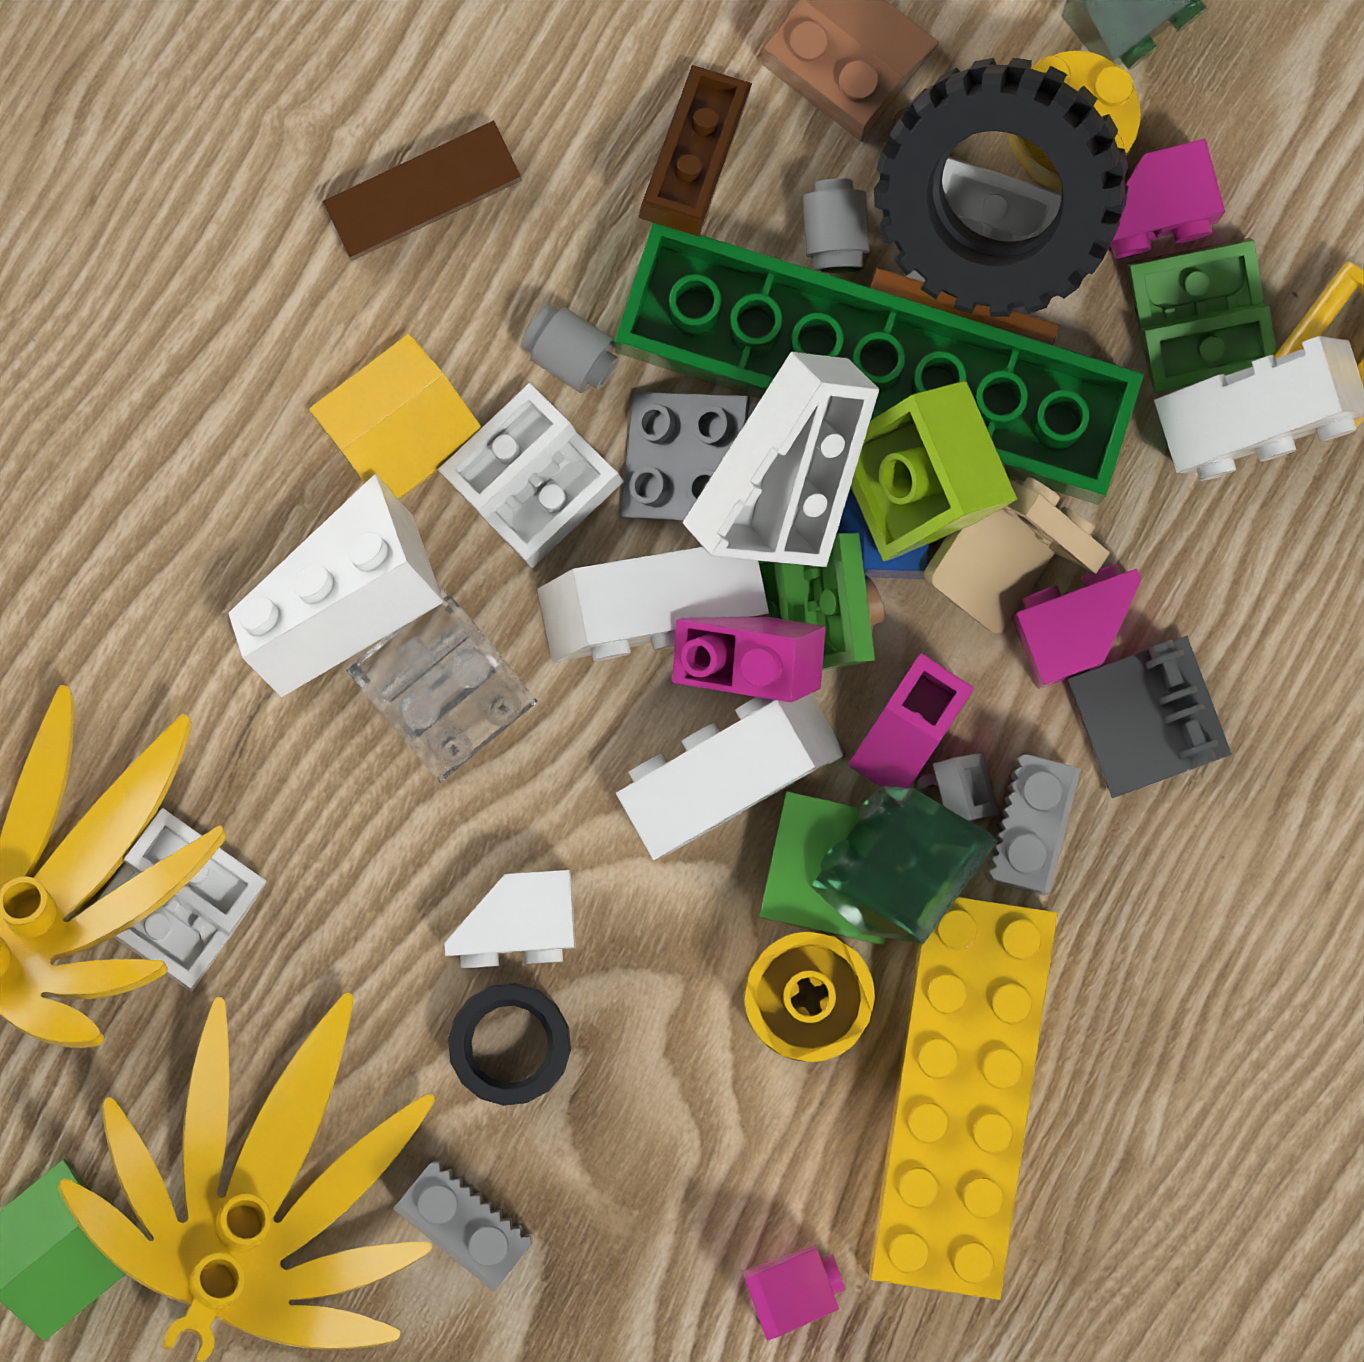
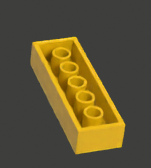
(963, 1099)

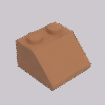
(848, 57)

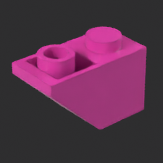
(1169, 195)
(1077, 629)
(749, 656)
(911, 725)

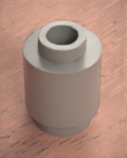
(836, 226)
(570, 348)

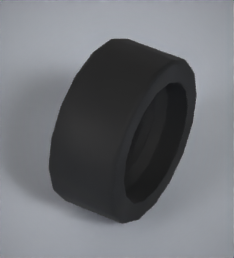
(462, 1053)

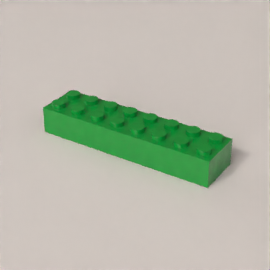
(741, 314)

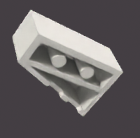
(1263, 408)
(789, 466)
(337, 591)
(639, 599)
(727, 771)

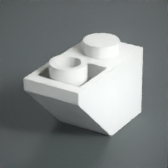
(518, 915)

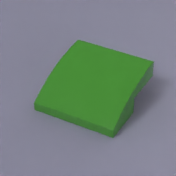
(1201, 313)
(826, 597)
(803, 838)

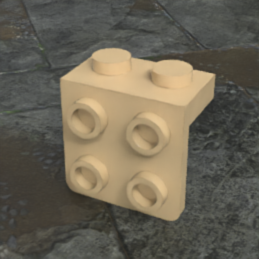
(1001, 557)

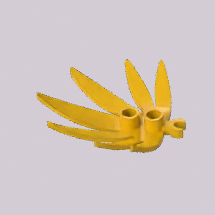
(37, 908)
(230, 1247)

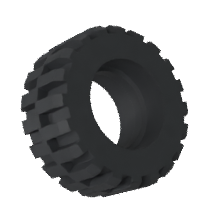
(978, 267)

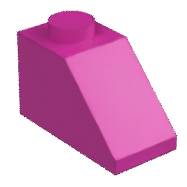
(794, 1290)

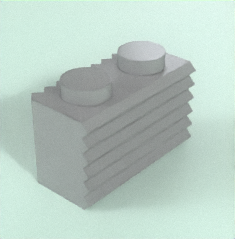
(1033, 824)
(464, 1224)

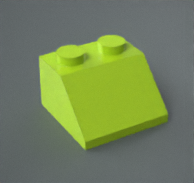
(928, 470)

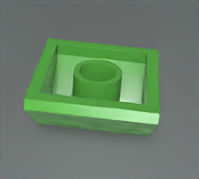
(47, 1259)

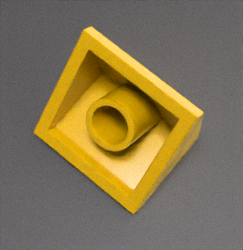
(397, 418)

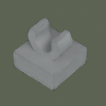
(964, 786)

